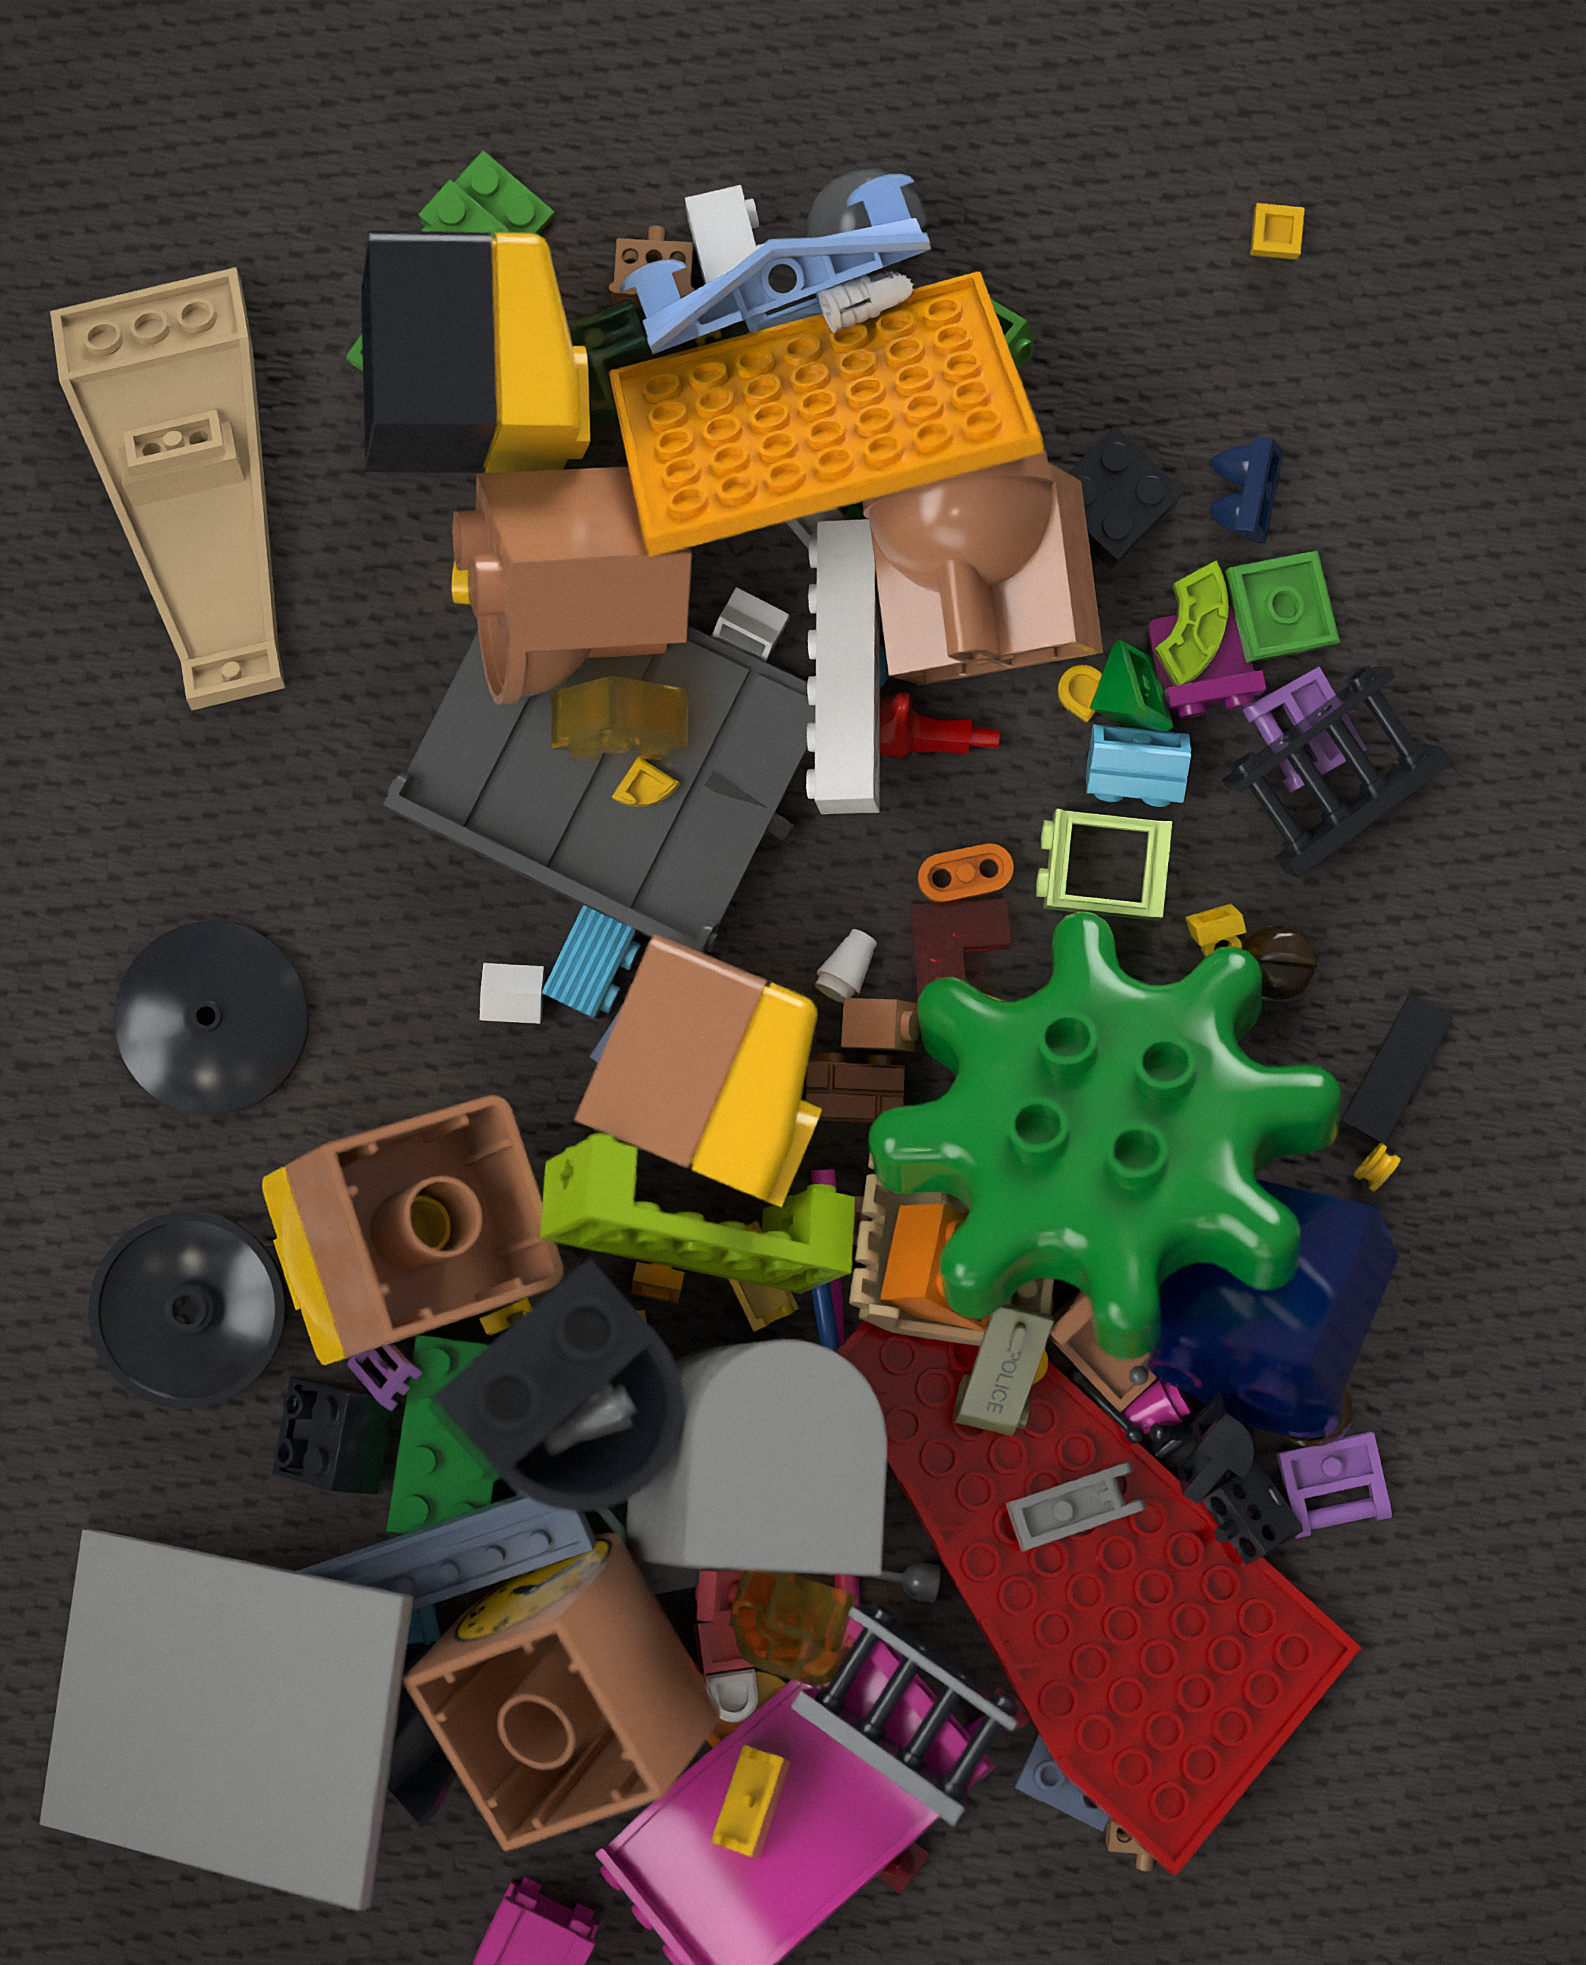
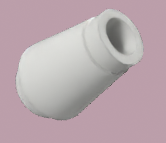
(846, 968)

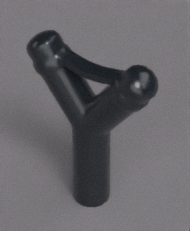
(1169, 1438)

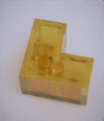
(617, 717)

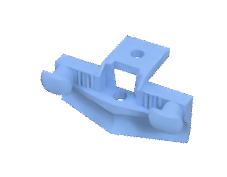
(816, 261)

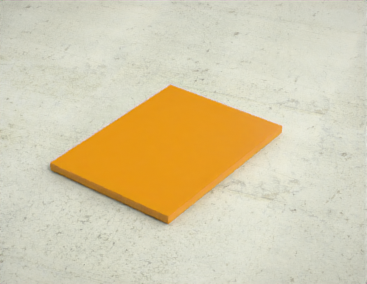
(820, 416)

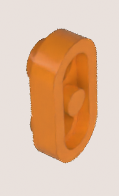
(965, 873)

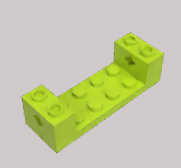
(592, 1207)

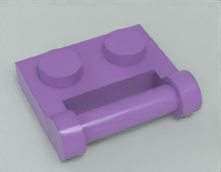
(1299, 700)
(1333, 1468)

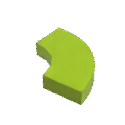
(1199, 625)

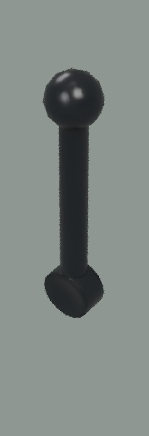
(1133, 1433)

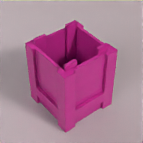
(536, 1930)

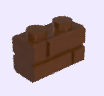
(854, 1089)

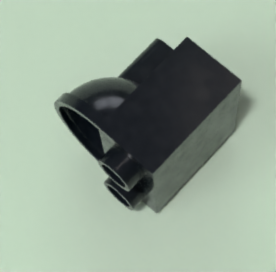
(544, 1374)

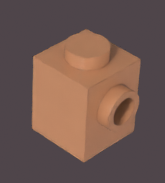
(879, 1024)

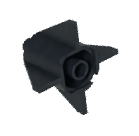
(418, 1764)

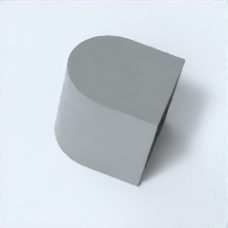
(769, 1467)

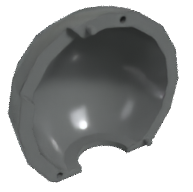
(832, 216)

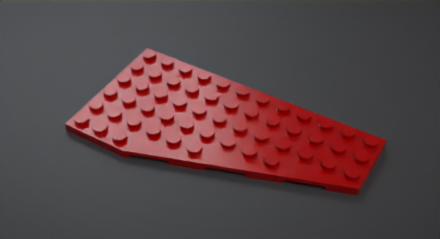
(1131, 1644)

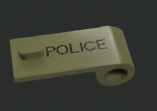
(1003, 1371)

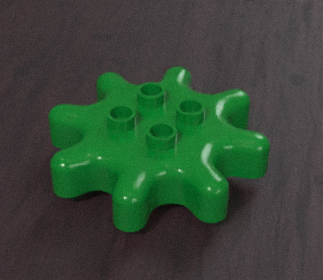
(1105, 1134)

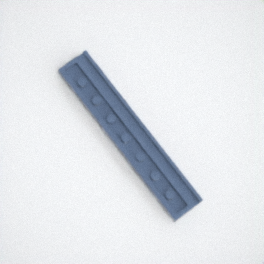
(465, 1551)

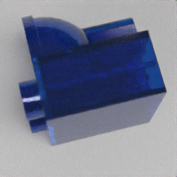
(1287, 1346)

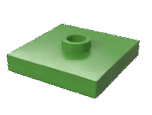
(1281, 606)

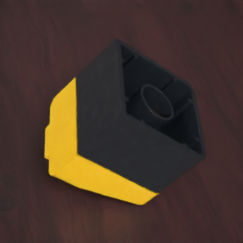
(468, 356)

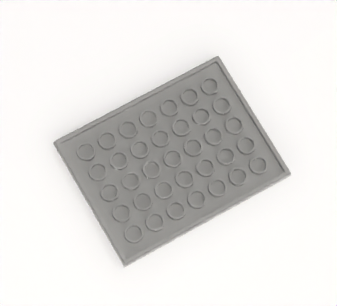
(227, 1715)

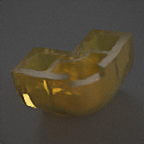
(791, 1625)

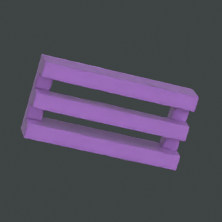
(395, 1378)

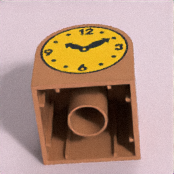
(564, 1696)

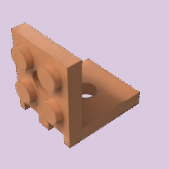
(1075, 1338)

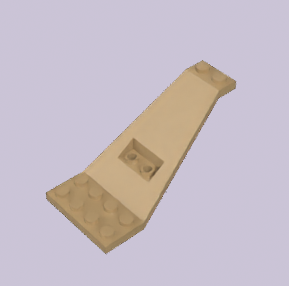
(176, 437)

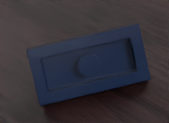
(1258, 470)

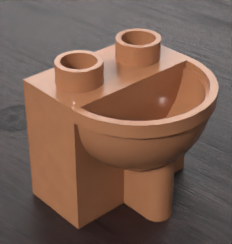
(984, 572)
(564, 576)

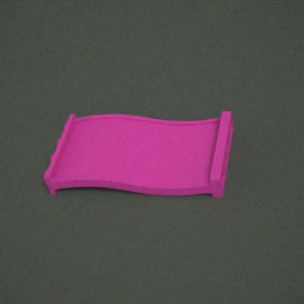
(825, 1841)

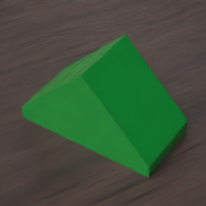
(1131, 690)

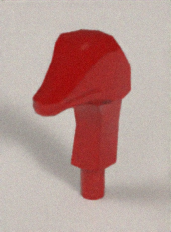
(908, 732)

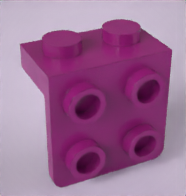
(1223, 681)

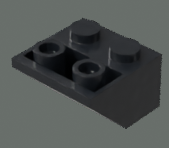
(332, 1437)

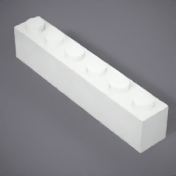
(846, 670)

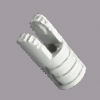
(863, 298)

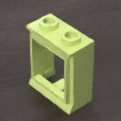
(1057, 839)

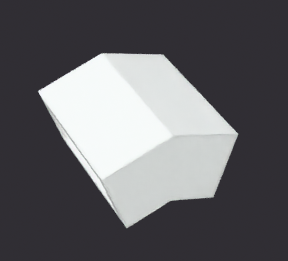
(750, 625)
(512, 993)

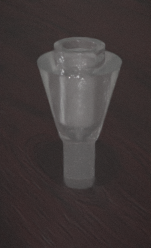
(602, 1414)

